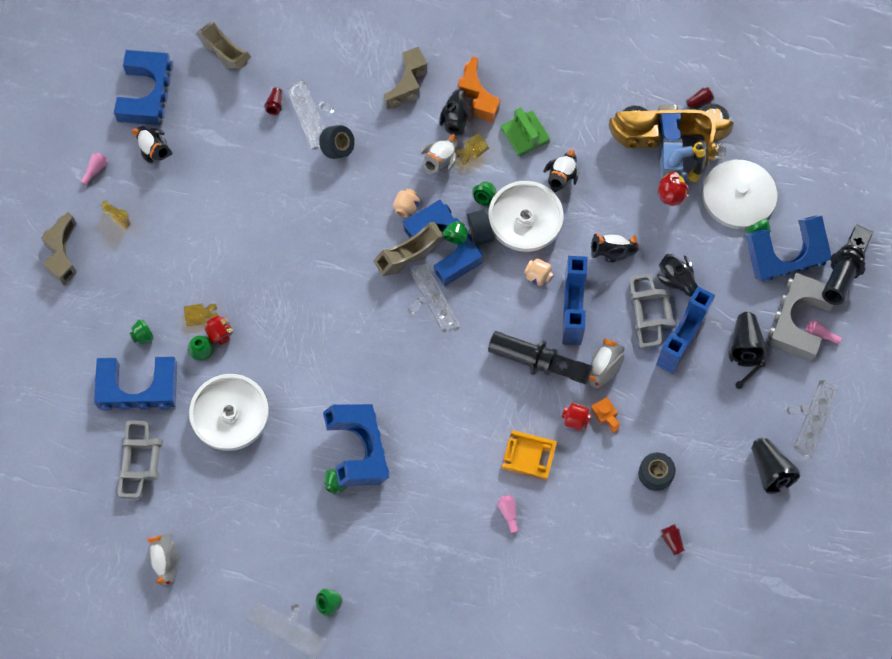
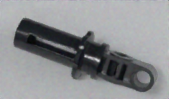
(847, 265)
(538, 357)

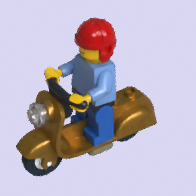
(642, 128)

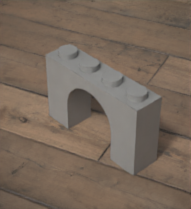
(785, 334)

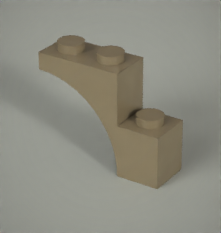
(227, 52)
(408, 88)
(56, 240)
(416, 248)

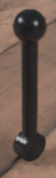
(739, 384)

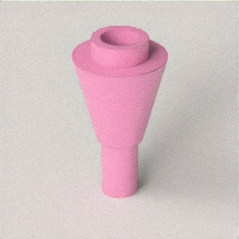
(96, 163)
(817, 329)
(508, 509)

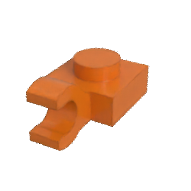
(605, 412)

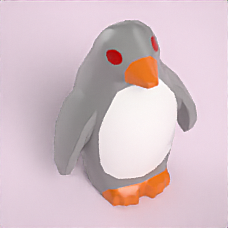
(439, 154)
(606, 363)
(164, 558)

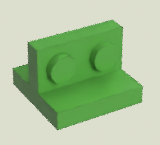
(525, 132)

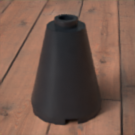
(747, 341)
(773, 466)

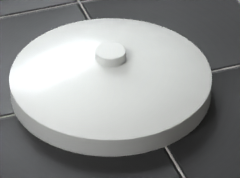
(739, 194)
(525, 216)
(229, 412)

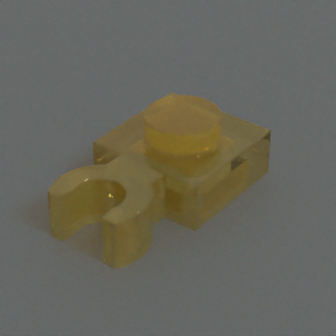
(474, 147)
(117, 215)
(197, 313)

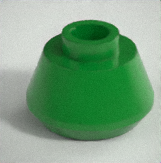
(484, 193)
(760, 225)
(456, 233)
(141, 332)
(200, 348)
(331, 482)
(328, 602)

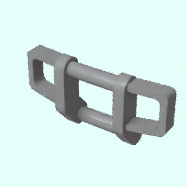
(637, 297)
(128, 445)

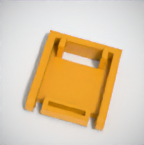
(525, 455)

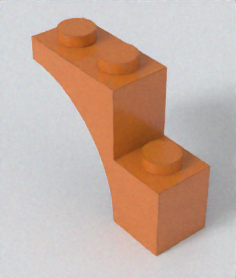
(484, 104)

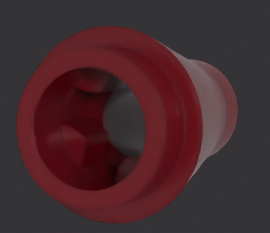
(701, 98)
(274, 102)
(673, 539)

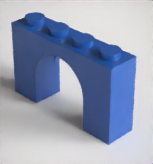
(149, 108)
(814, 250)
(462, 259)
(573, 310)
(679, 341)
(159, 394)
(362, 422)

